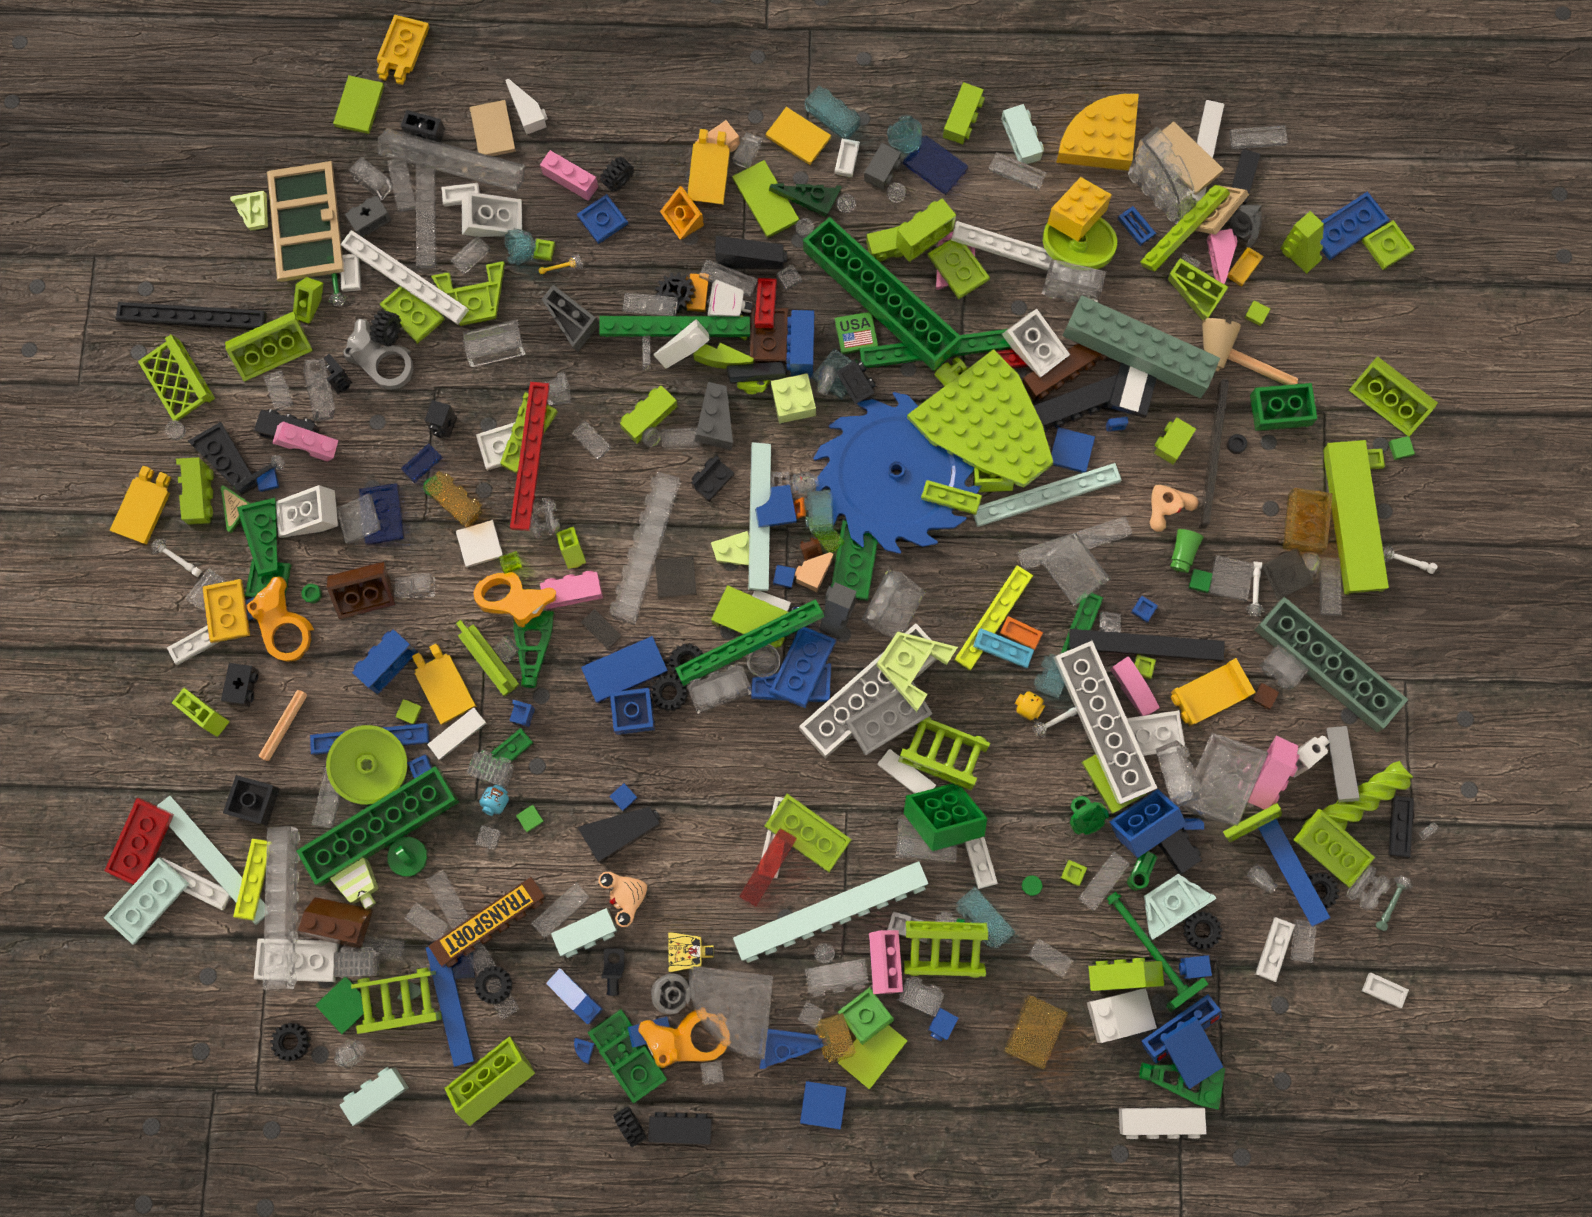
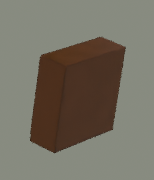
(1265, 696)

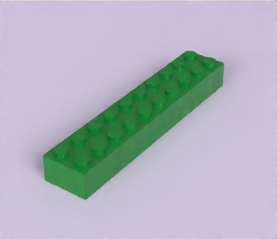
(882, 294)

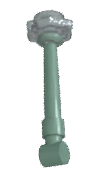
(1402, 883)

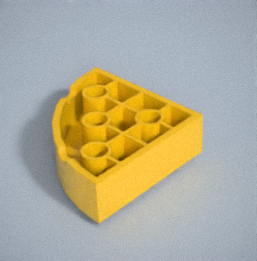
(1102, 134)

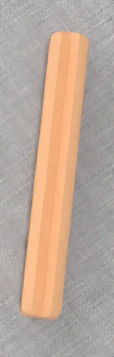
(1262, 368)
(283, 725)

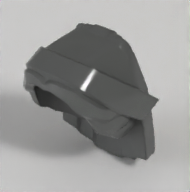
(1247, 223)

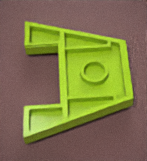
(480, 298)

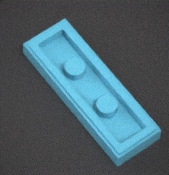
(1003, 648)

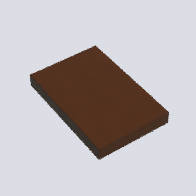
(769, 344)

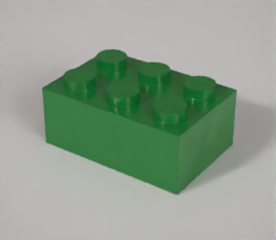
(1283, 406)

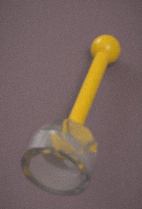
(574, 262)

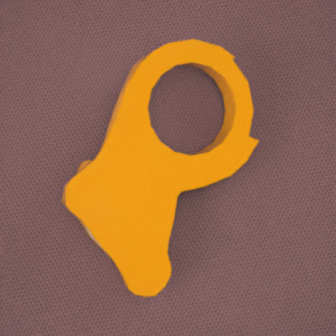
(518, 603)
(271, 613)
(675, 1045)

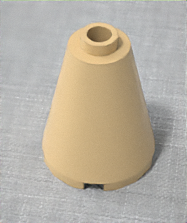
(1219, 338)

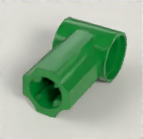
(1143, 869)

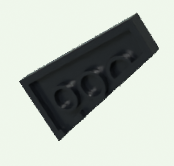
(223, 455)

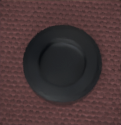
(1237, 444)

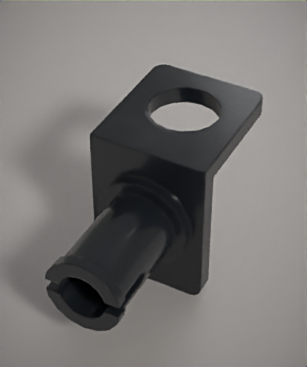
(612, 971)

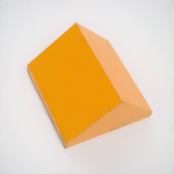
(682, 214)

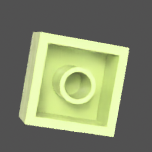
(793, 398)

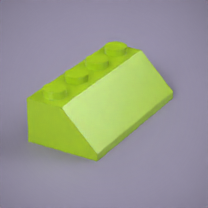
(268, 346)
(1393, 396)
(489, 1081)

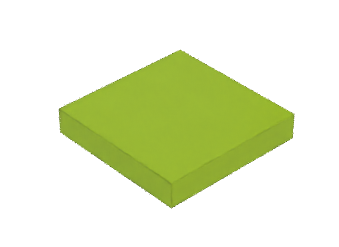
(1388, 245)

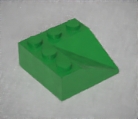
(945, 816)

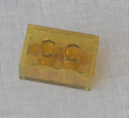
(1307, 520)
(1035, 1032)

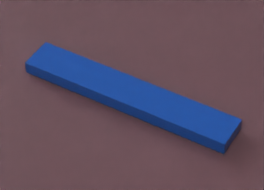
(406, 734)
(1294, 873)
(451, 1012)

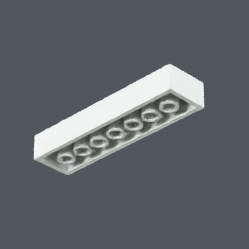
(1105, 722)
(827, 726)

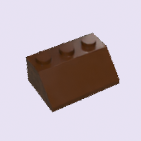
(360, 590)
(335, 922)

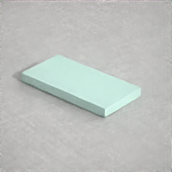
(146, 900)

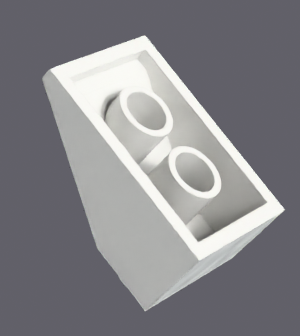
(490, 215)
(1036, 343)
(307, 512)
(1121, 1015)

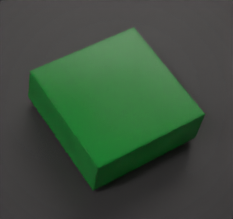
(1200, 580)

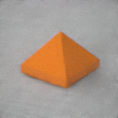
(799, 506)

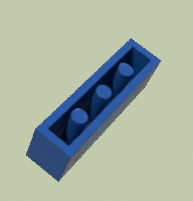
(1204, 1010)

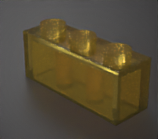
(453, 499)

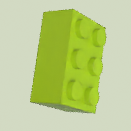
(925, 229)

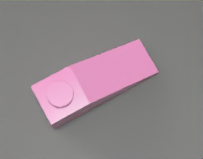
(1221, 252)

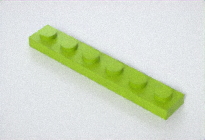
(1185, 227)

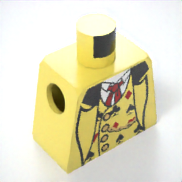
(687, 951)

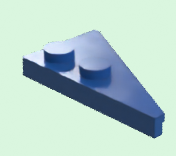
(786, 1045)

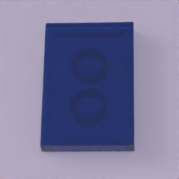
(936, 165)
(389, 514)

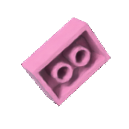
(1275, 773)

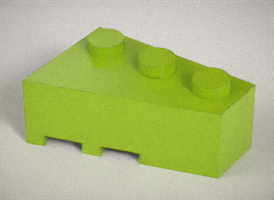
(1304, 242)
(1197, 288)
(196, 490)
(1125, 975)

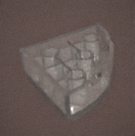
(1163, 175)
(733, 1007)

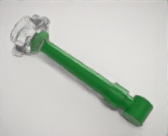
(337, 298)

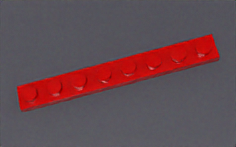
(530, 456)

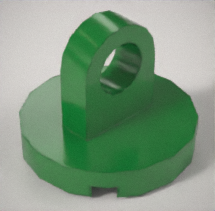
(1088, 817)
(407, 856)

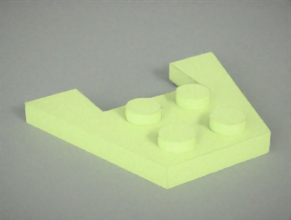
(905, 659)

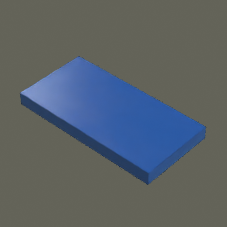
(1351, 225)
(802, 666)
(624, 669)

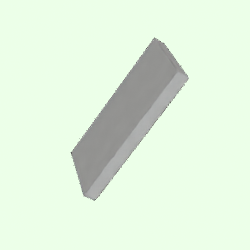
(885, 720)

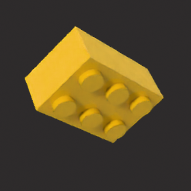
(1079, 209)

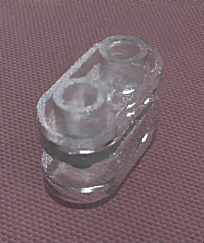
(552, 524)
(1369, 899)

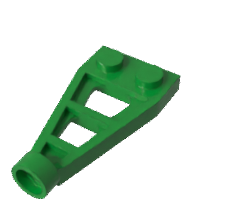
(541, 623)
(1209, 1090)

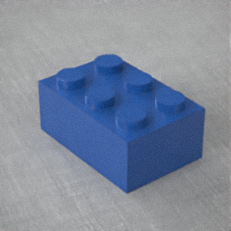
(800, 342)
(384, 661)
(1147, 823)

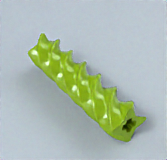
(1379, 787)

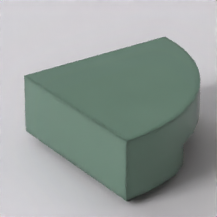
(415, 991)

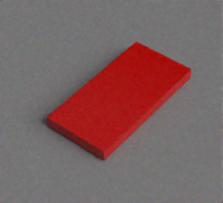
(139, 841)

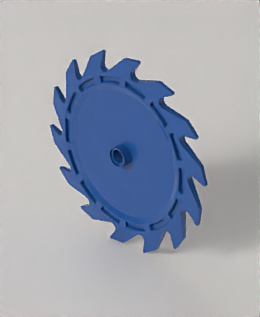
(868, 490)

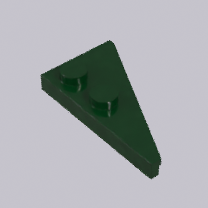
(815, 198)

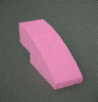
(1135, 687)

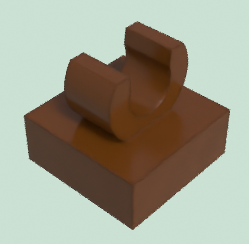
(811, 549)

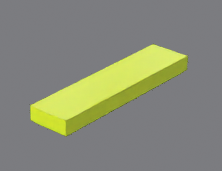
(252, 881)

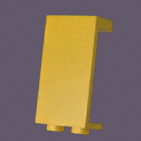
(1212, 693)

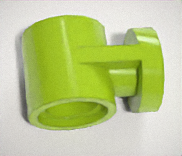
(948, 372)

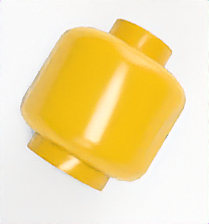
(1029, 705)

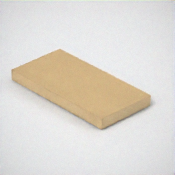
(1200, 164)

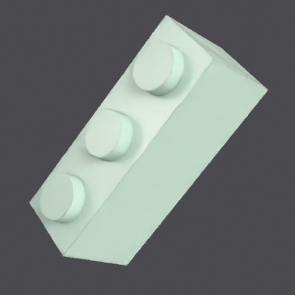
(1022, 134)
(584, 933)
(373, 1095)

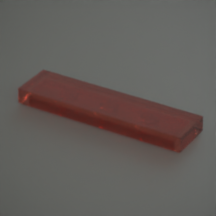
(768, 867)

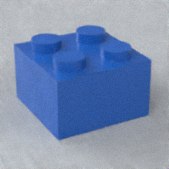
(632, 711)

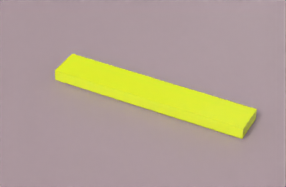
(995, 614)

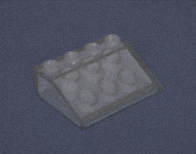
(1226, 779)

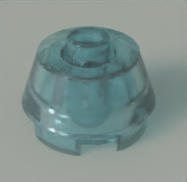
(905, 134)
(519, 246)

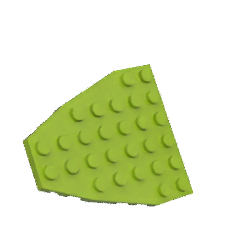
(987, 422)

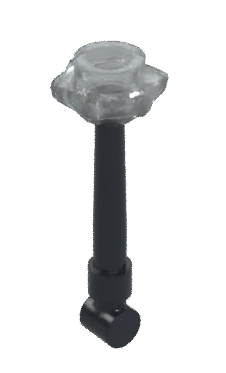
(276, 463)

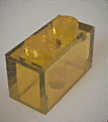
(835, 1038)

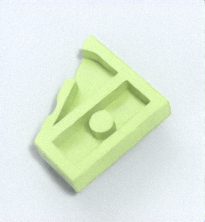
(252, 209)
(732, 549)

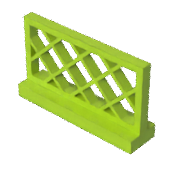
(190, 372)
(487, 658)

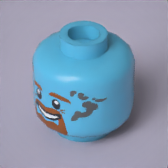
(494, 800)

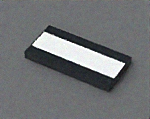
(1132, 391)

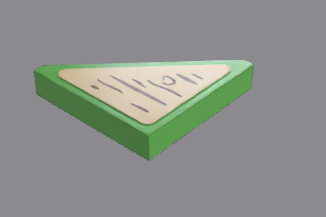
(230, 503)

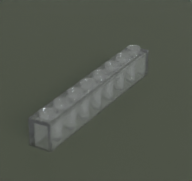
(451, 159)
(645, 548)
(280, 908)

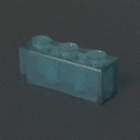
(832, 112)
(979, 910)

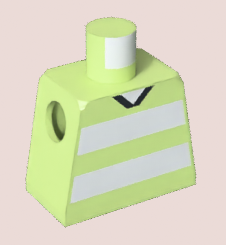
(357, 883)

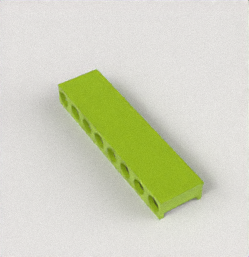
(1355, 517)

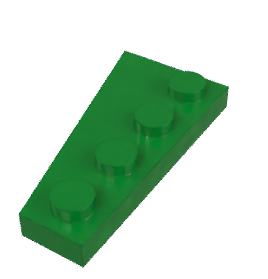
(260, 531)

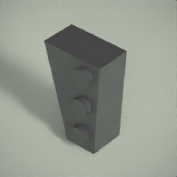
(571, 317)
(714, 420)
(838, 609)

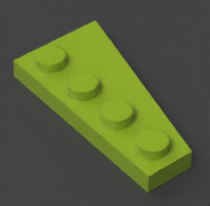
(512, 450)

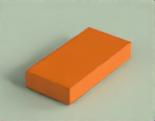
(1021, 633)

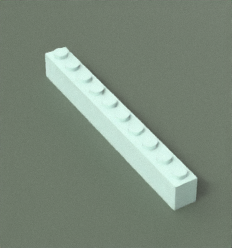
(830, 911)

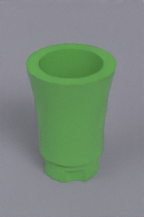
(1185, 550)

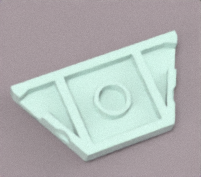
(1173, 903)

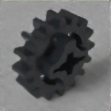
(680, 285)

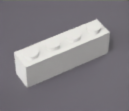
(1162, 1121)

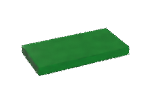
(854, 563)

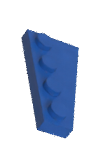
(821, 693)

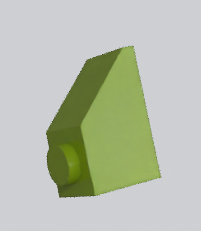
(307, 299)
(570, 548)

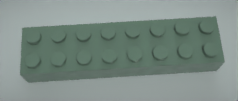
(1141, 347)
(1332, 665)

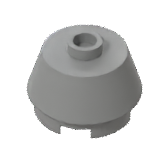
(670, 993)

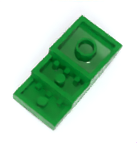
(630, 1065)

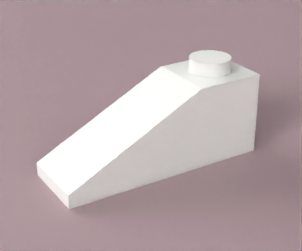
(528, 109)
(683, 344)

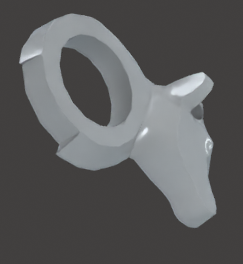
(368, 354)

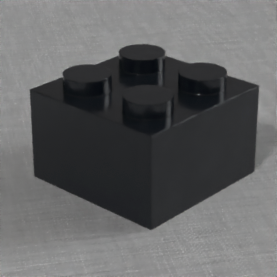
(251, 800)

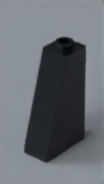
(749, 254)
(617, 832)

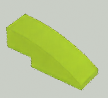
(721, 357)

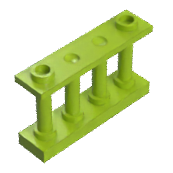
(944, 771)
(945, 930)
(408, 1016)

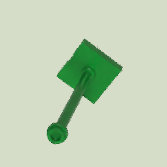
(1183, 990)

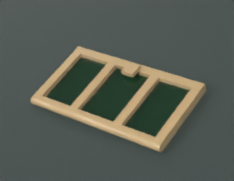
(305, 221)

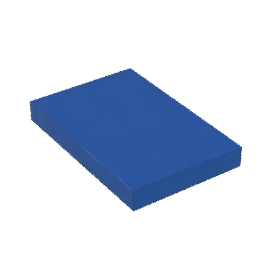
(1192, 1052)

